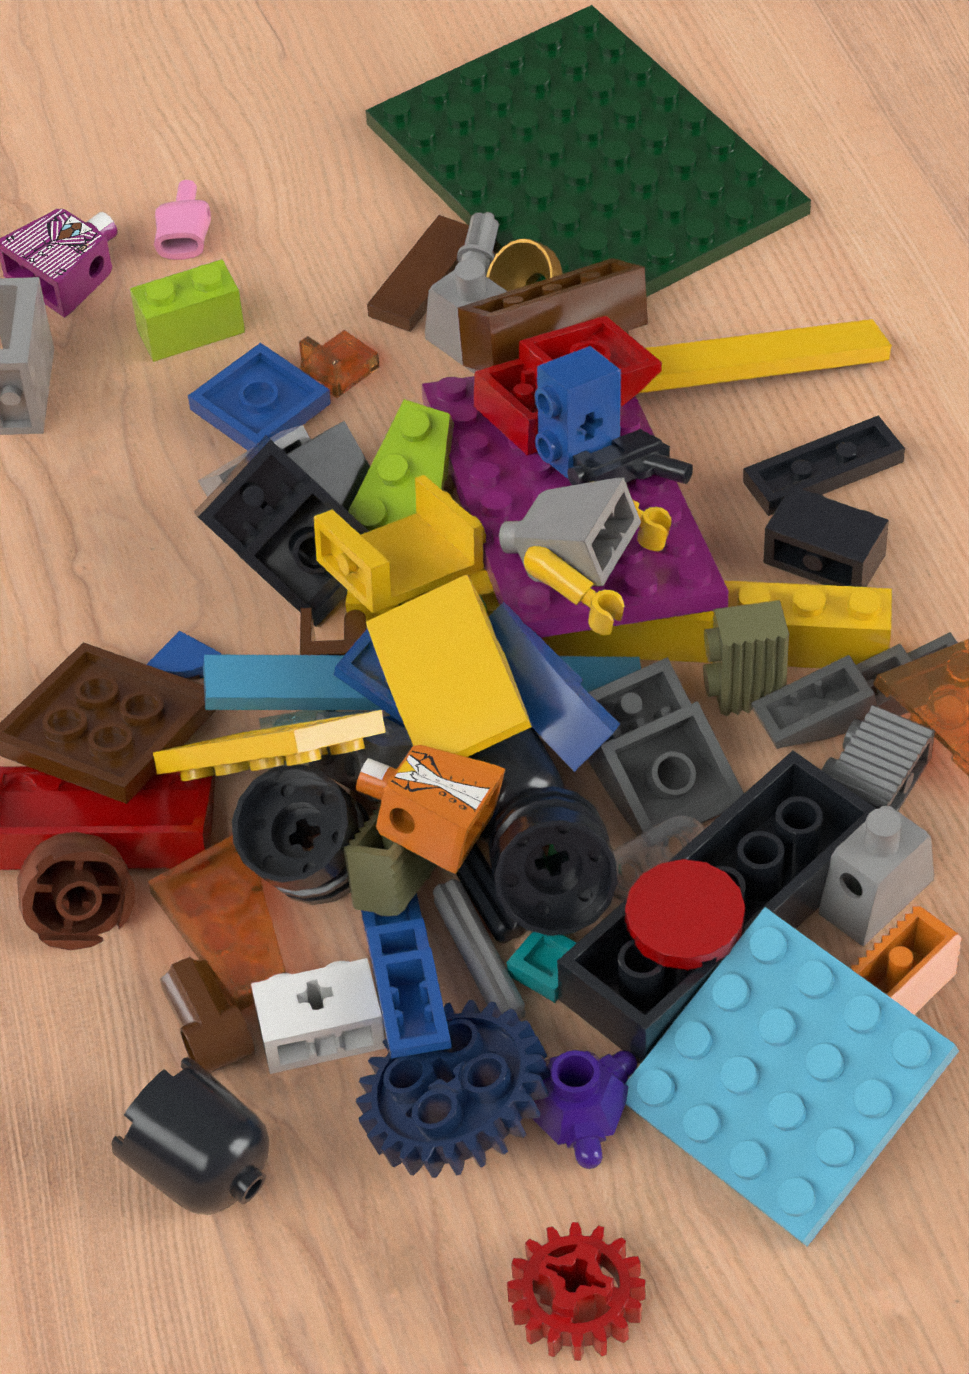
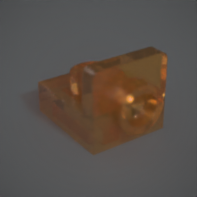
(338, 362)

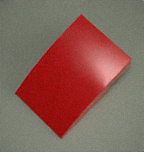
(508, 389)

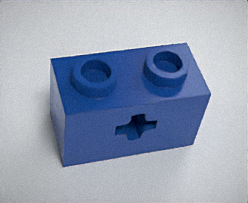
(576, 406)

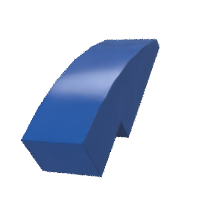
(552, 692)

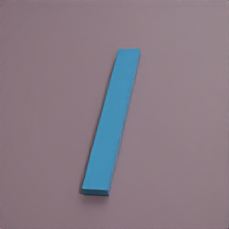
(309, 681)

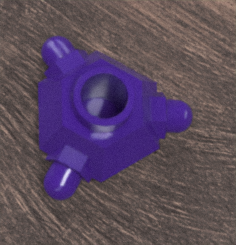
(585, 1100)

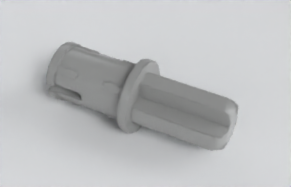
(480, 239)

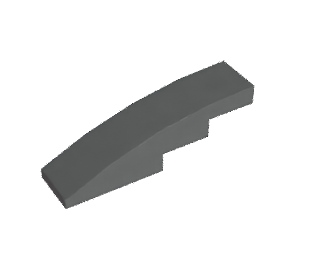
(834, 696)

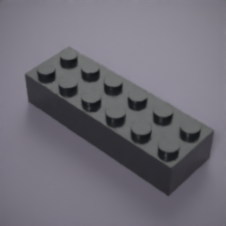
(775, 850)

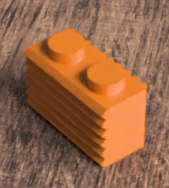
(912, 959)

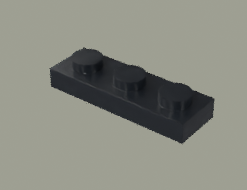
(825, 463)

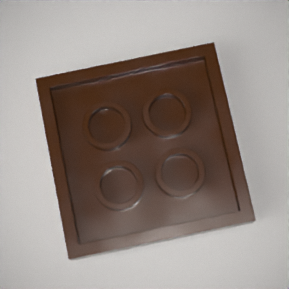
(103, 721)

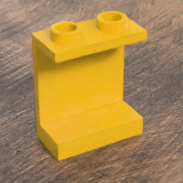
(404, 555)

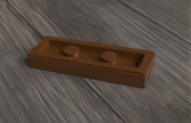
(405, 293)

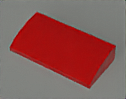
(154, 830)

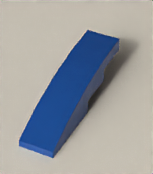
(406, 982)

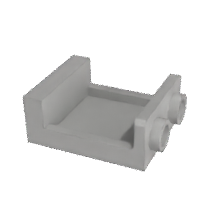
(24, 357)

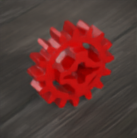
(581, 1297)

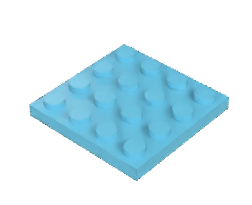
(787, 1075)

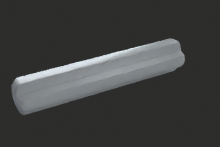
(477, 947)

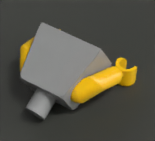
(578, 537)

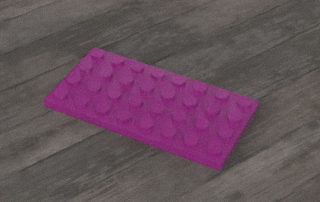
(502, 484)

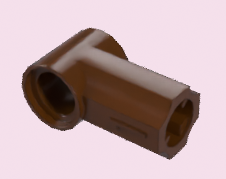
(209, 1026)

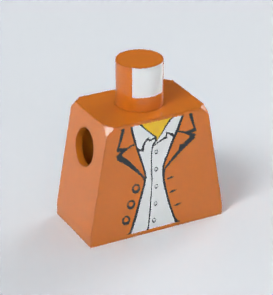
(433, 802)

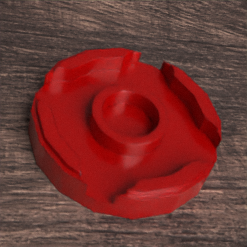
(685, 913)

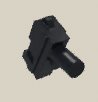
(629, 457)

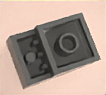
(662, 753)

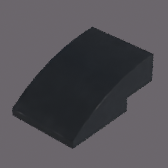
(268, 520)

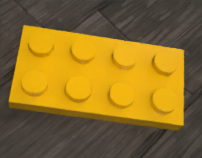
(270, 746)

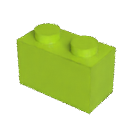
(187, 310)

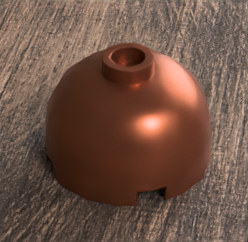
(74, 890)

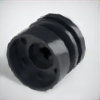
(277, 826)
(558, 890)

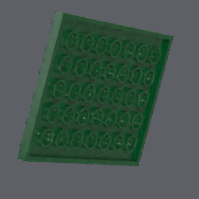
(589, 154)

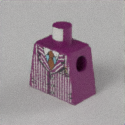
(64, 254)

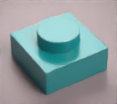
(536, 963)

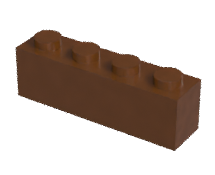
(496, 324)

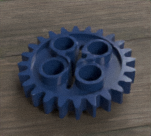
(459, 1098)

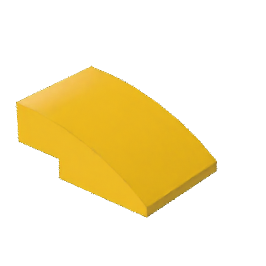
(448, 671)

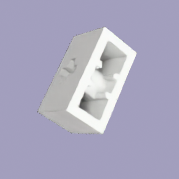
(318, 1015)

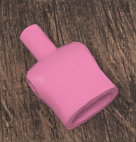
(182, 224)

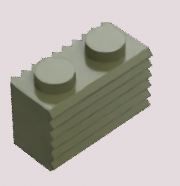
(746, 654)
(382, 872)

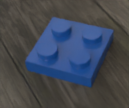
(258, 397)

